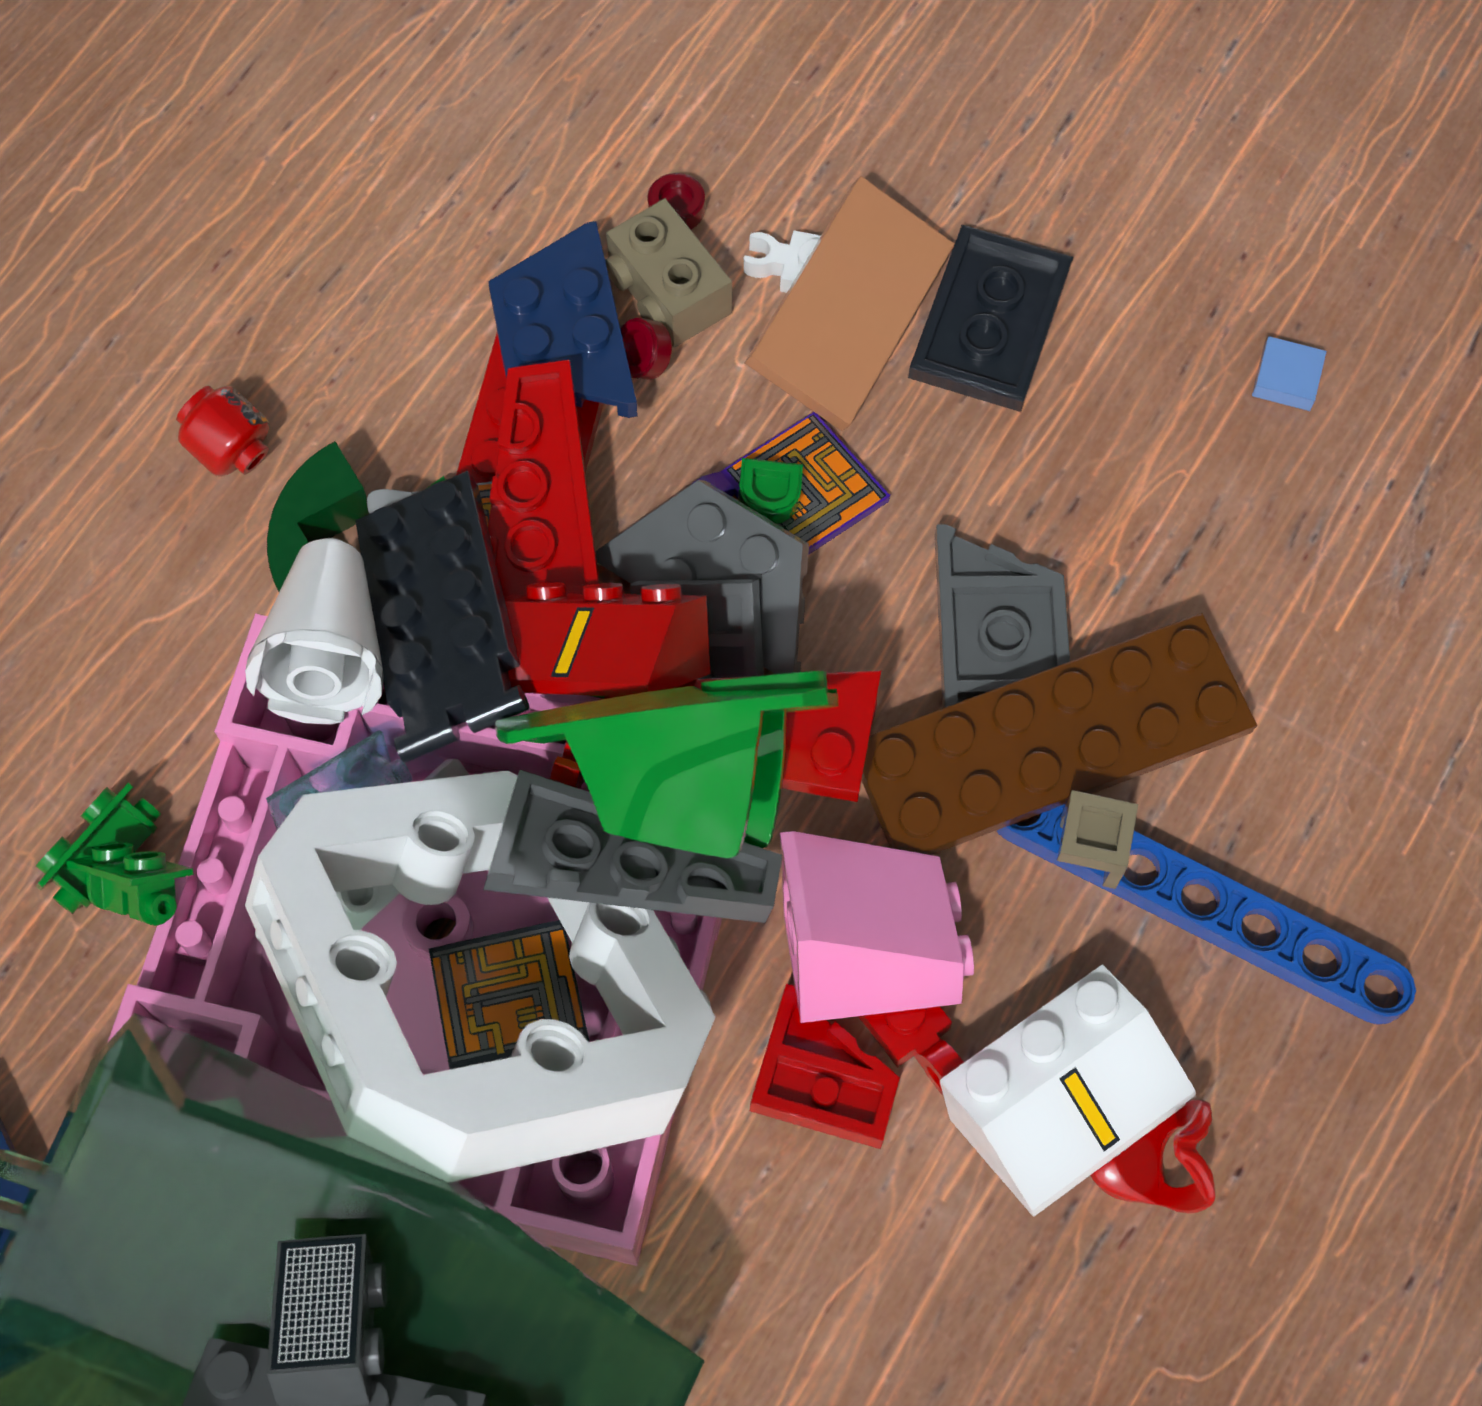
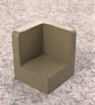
(1097, 834)

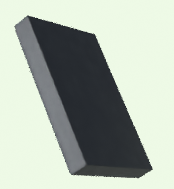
(990, 318)

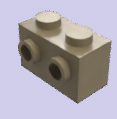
(668, 272)

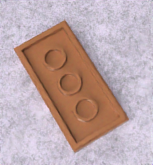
(850, 304)

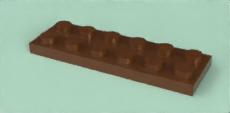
(1053, 734)

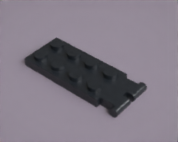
(439, 615)

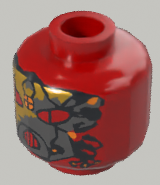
(223, 431)

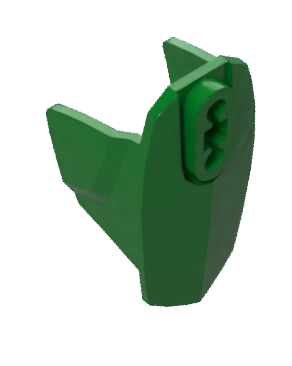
(683, 761)

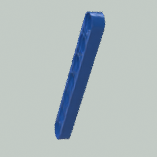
(1224, 927)

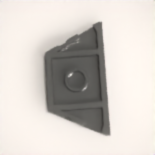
(719, 538)
(994, 617)

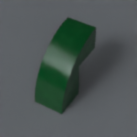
(313, 505)

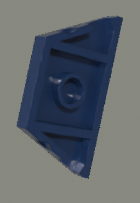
(564, 309)

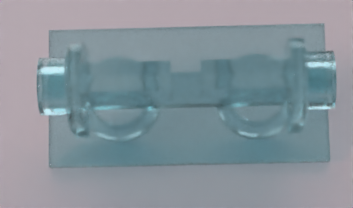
(357, 767)

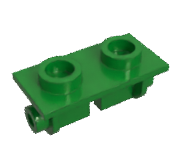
(110, 821)
(131, 881)

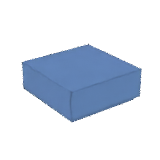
(1289, 373)

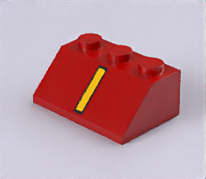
(607, 639)

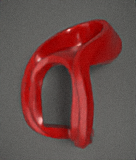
(1138, 1171)

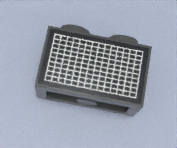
(325, 1322)

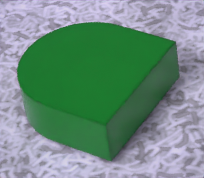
(770, 488)

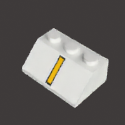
(1066, 1089)

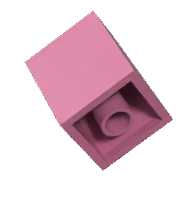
(869, 928)

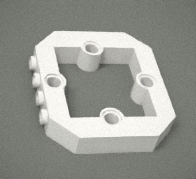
(491, 1116)

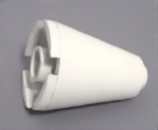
(319, 639)

